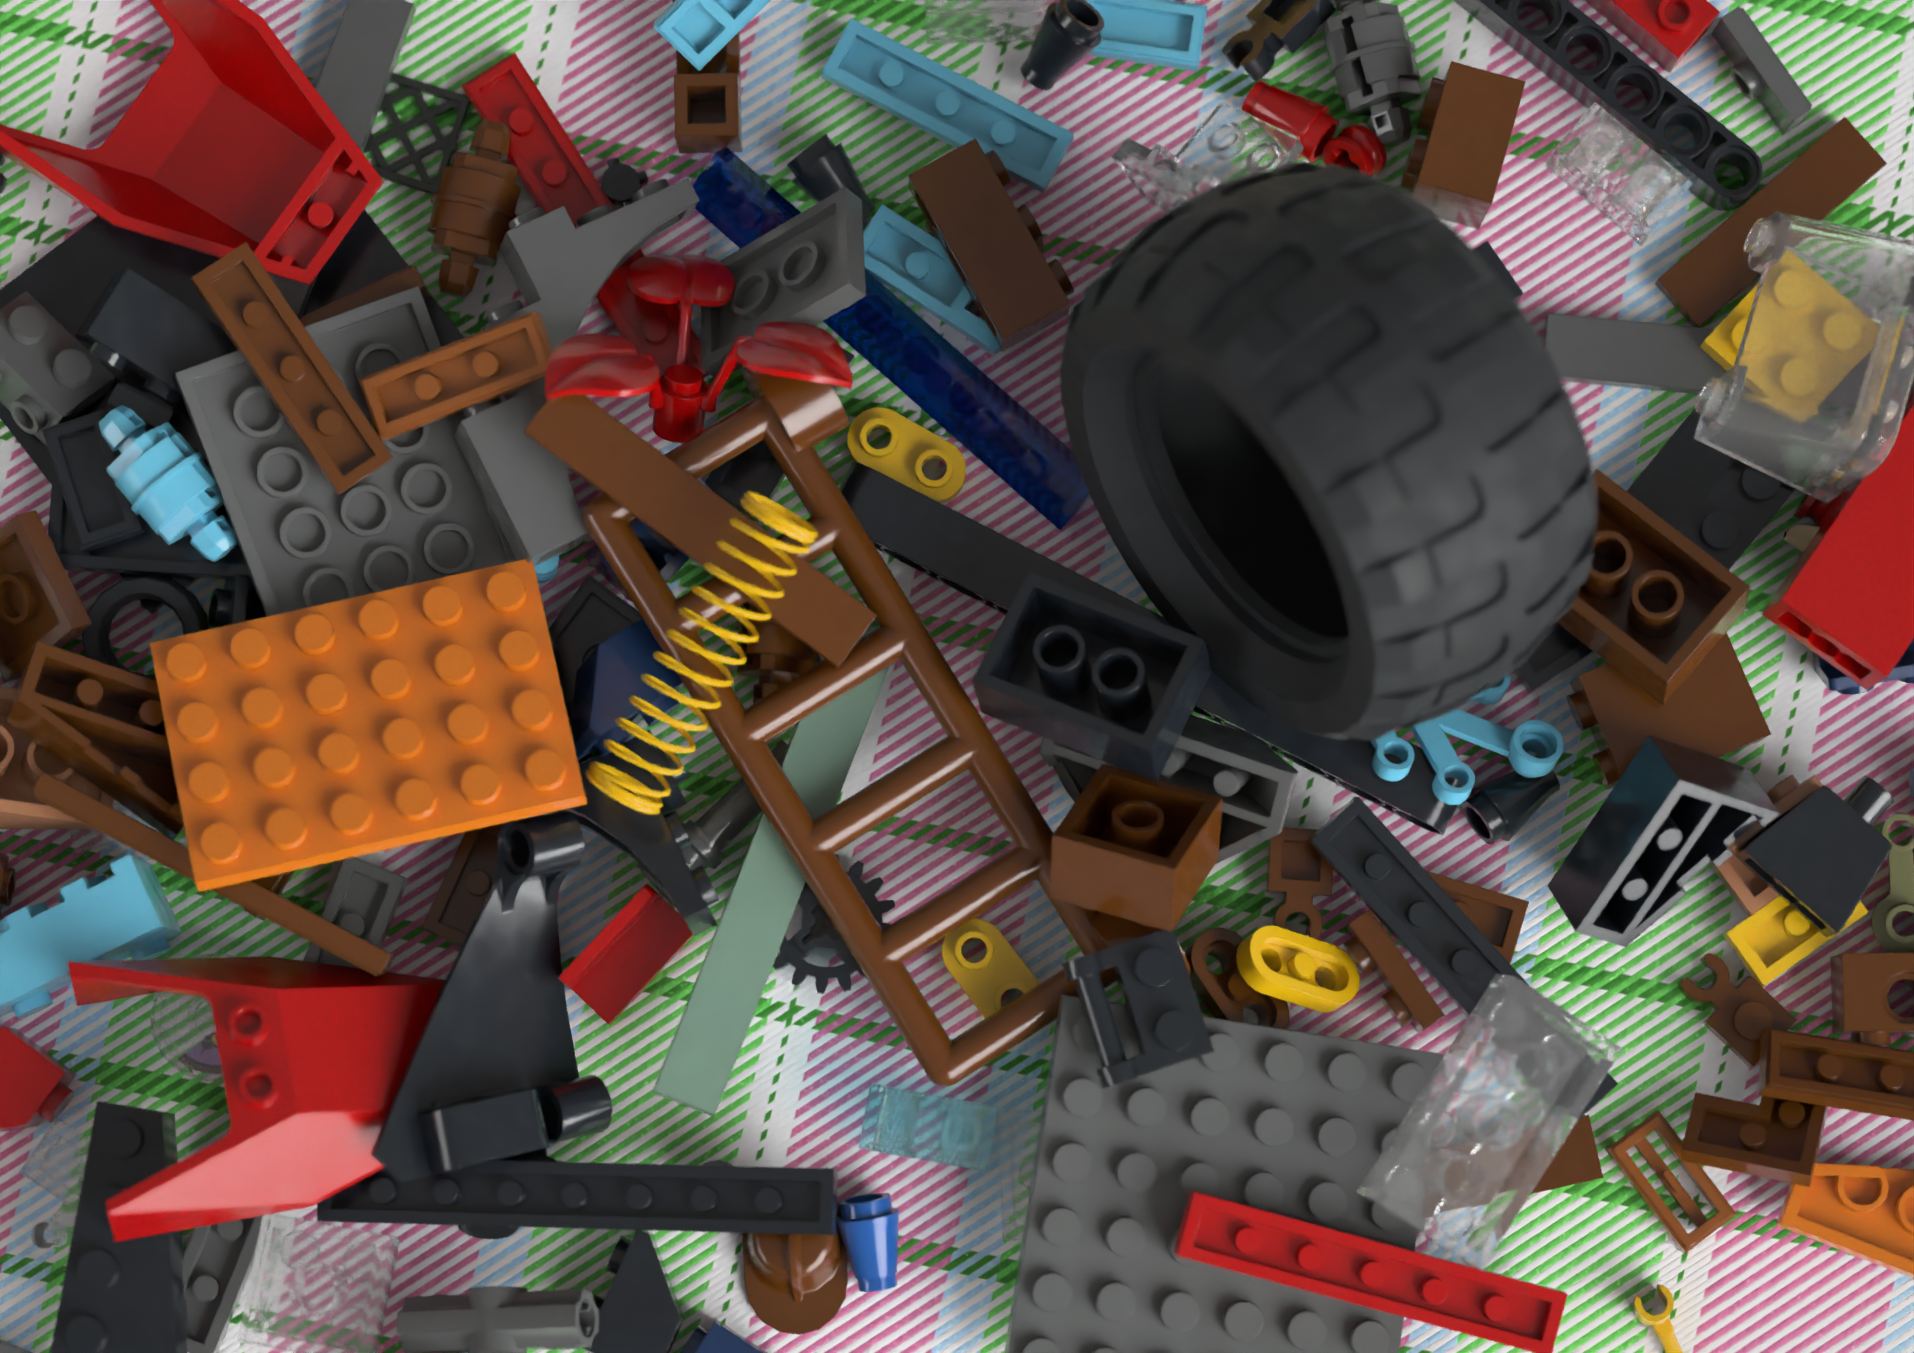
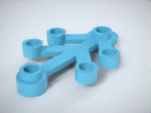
(1529, 736)

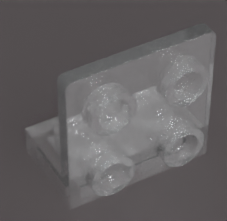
(1220, 150)

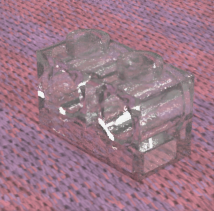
(1618, 174)

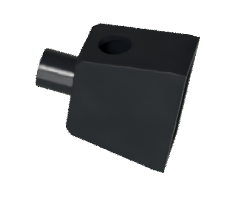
(1823, 852)

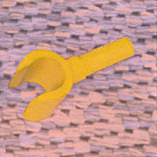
(1661, 1323)

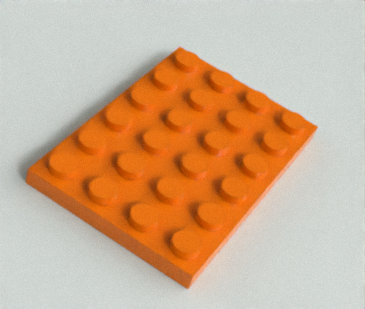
(366, 724)

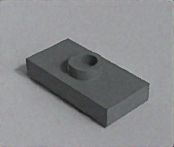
(1760, 71)

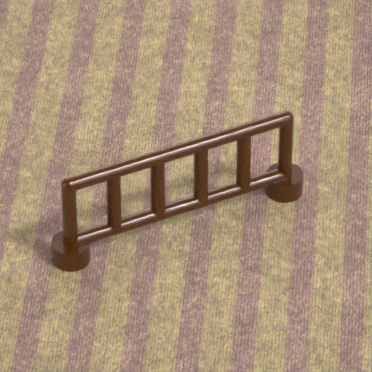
(791, 421)

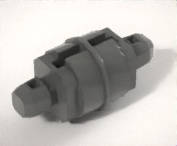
(1374, 66)

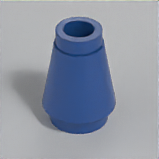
(870, 1239)

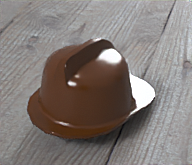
(795, 1278)

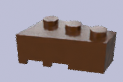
(103, 728)

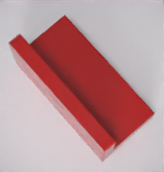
(627, 954)

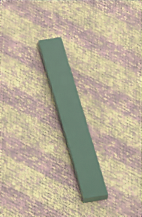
(760, 909)

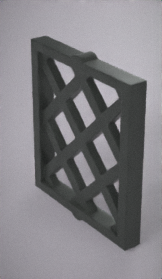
(447, 144)

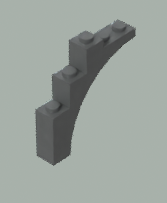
(559, 277)

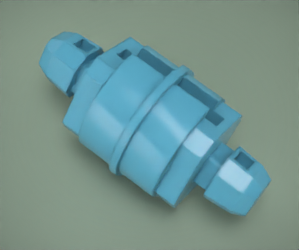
(167, 483)

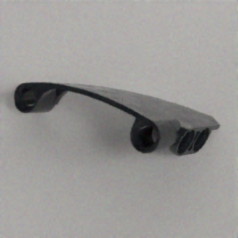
(498, 1046)

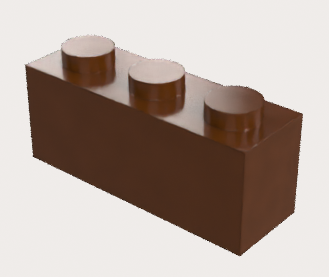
(991, 243)

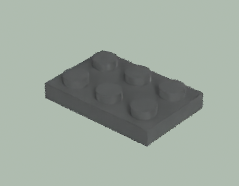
(790, 275)

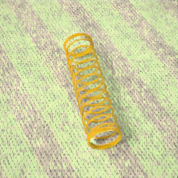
(649, 800)

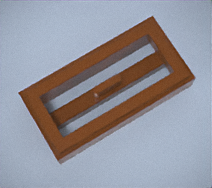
(1637, 1138)

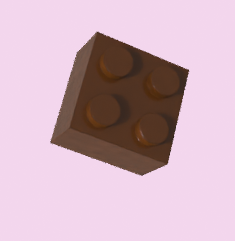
(1465, 143)
(1135, 847)

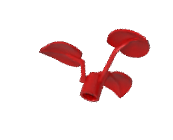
(612, 368)

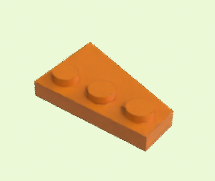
(1858, 1212)

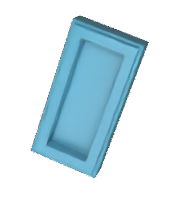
(1151, 32)

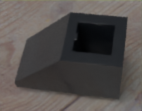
(641, 1303)

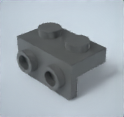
(45, 368)

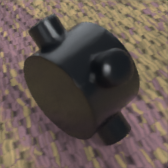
(621, 182)

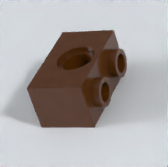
(1861, 995)

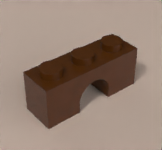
(709, 102)

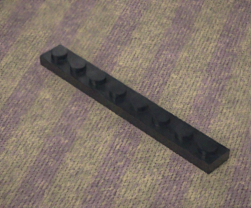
(599, 1198)

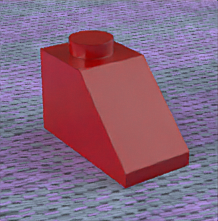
(30, 1082)

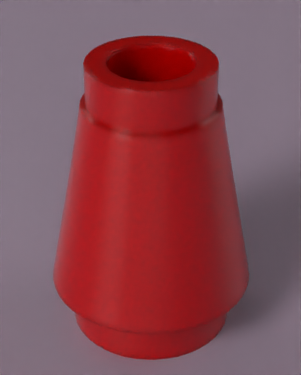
(1294, 115)

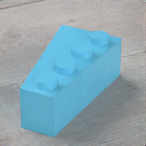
(92, 923)

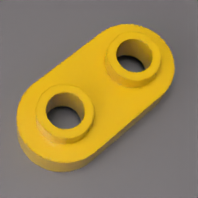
(907, 453)
(1286, 968)
(991, 977)

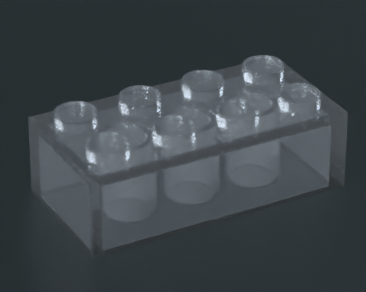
(1489, 1120)

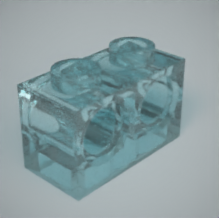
(928, 1127)

